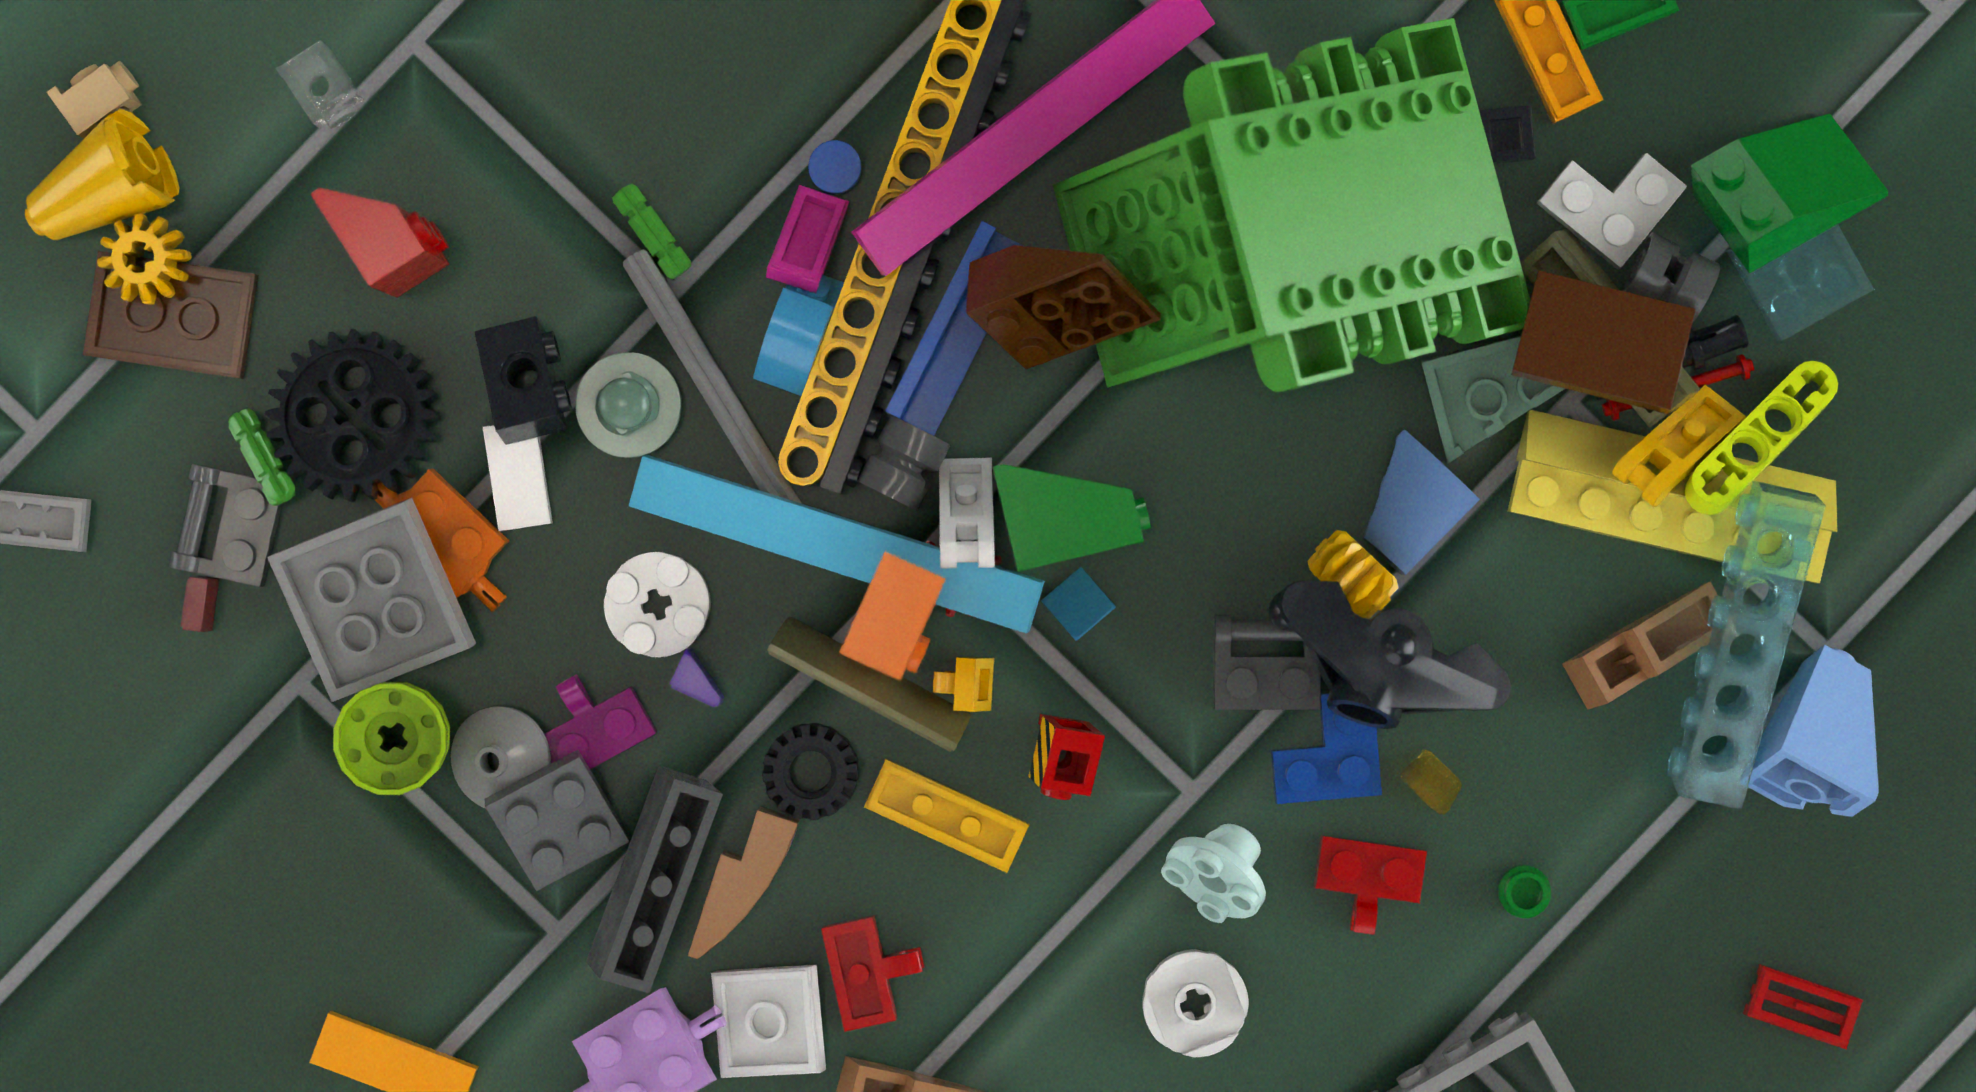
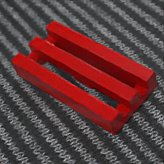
(1760, 992)

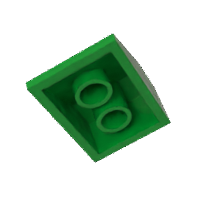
(1783, 187)

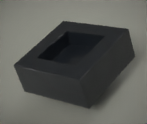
(1509, 133)

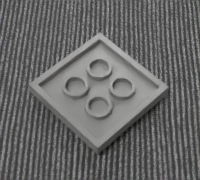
(371, 600)

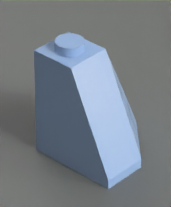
(1821, 738)

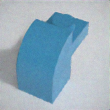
(796, 335)

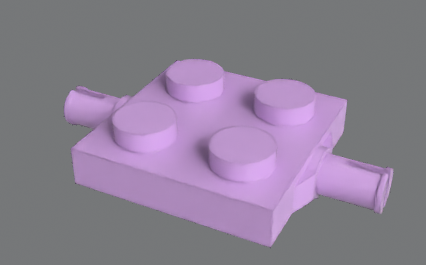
(648, 1049)

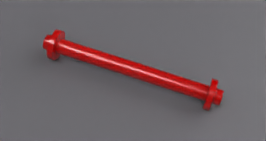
(1741, 367)

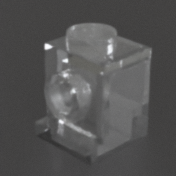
(308, 67)

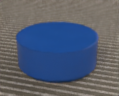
(835, 167)

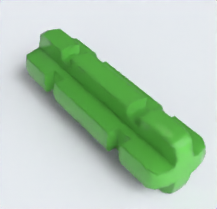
(651, 231)
(260, 457)

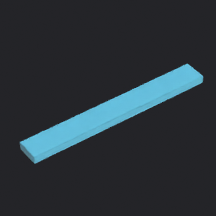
(826, 539)

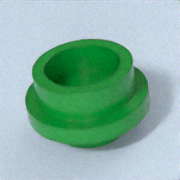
(1524, 891)

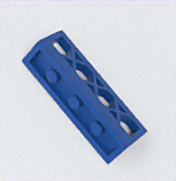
(946, 345)

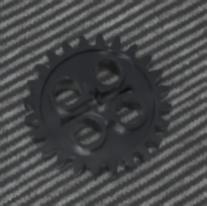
(320, 447)

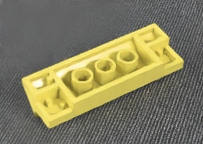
(1570, 481)

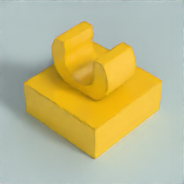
(969, 683)

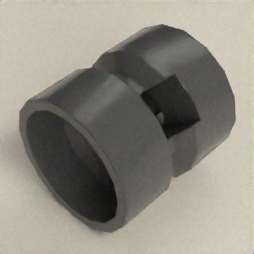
(1690, 278)
(904, 462)

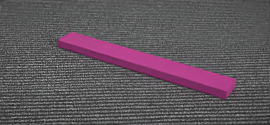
(1030, 131)

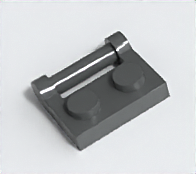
(244, 531)
(1262, 680)

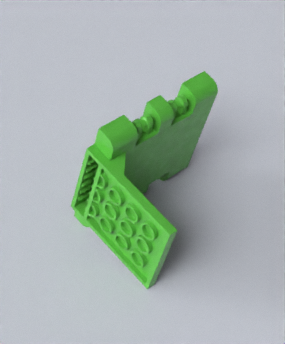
(1309, 215)

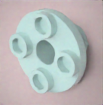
(1218, 872)

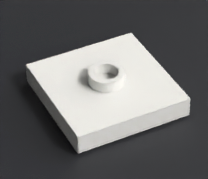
(769, 1021)

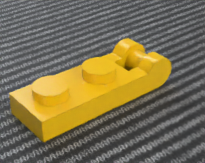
(1678, 445)

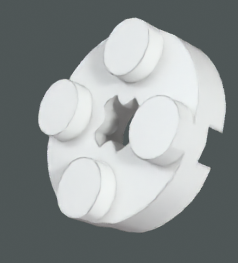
(629, 591)
(1182, 1030)

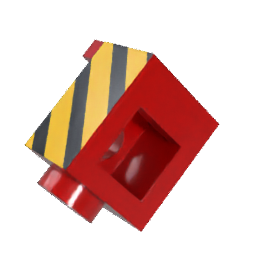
(1078, 769)

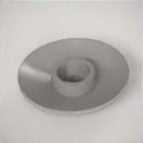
(507, 734)

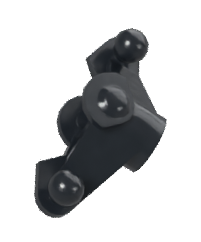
(1386, 662)

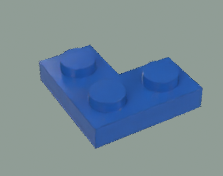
(1337, 770)

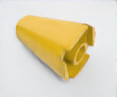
(103, 181)

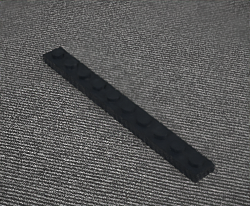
(920, 269)

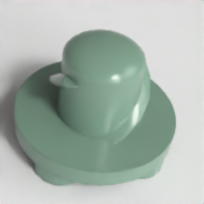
(628, 405)

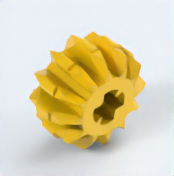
(156, 273)
(1360, 575)

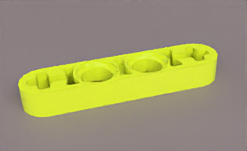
(1761, 437)

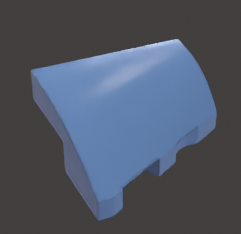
(1415, 505)

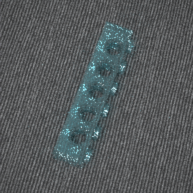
(1726, 775)

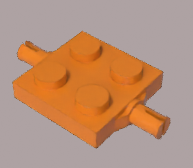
(458, 532)

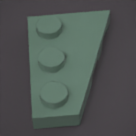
(1478, 394)

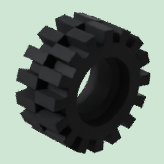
(803, 803)

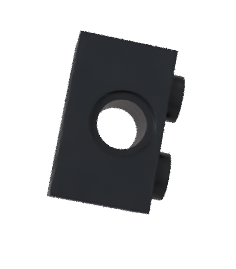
(504, 355)

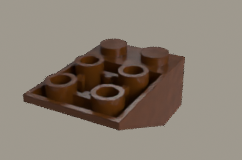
(1052, 301)

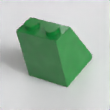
(1064, 516)

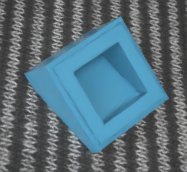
(1078, 603)

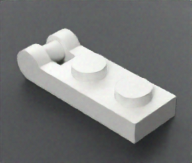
(966, 512)

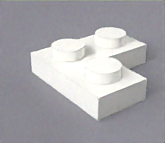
(1615, 220)

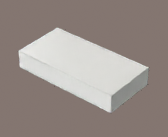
(517, 482)

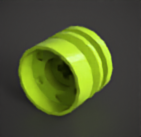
(360, 740)

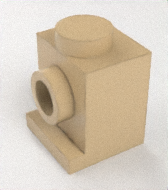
(95, 95)

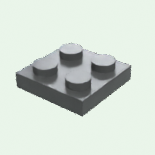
(556, 820)

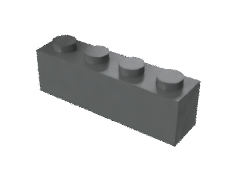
(653, 879)

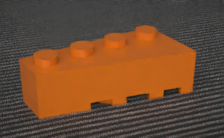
(893, 617)

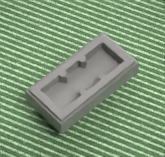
(44, 521)

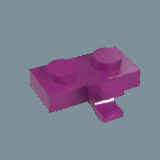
(598, 729)

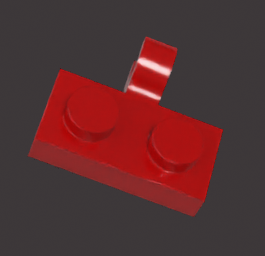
(1370, 874)
(863, 973)

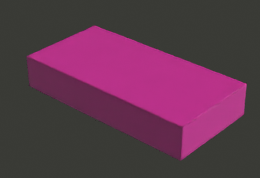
(807, 239)

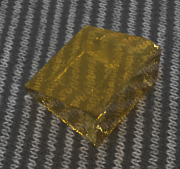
(1432, 782)

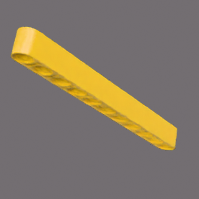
(858, 285)

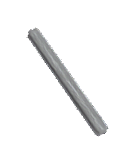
(707, 375)

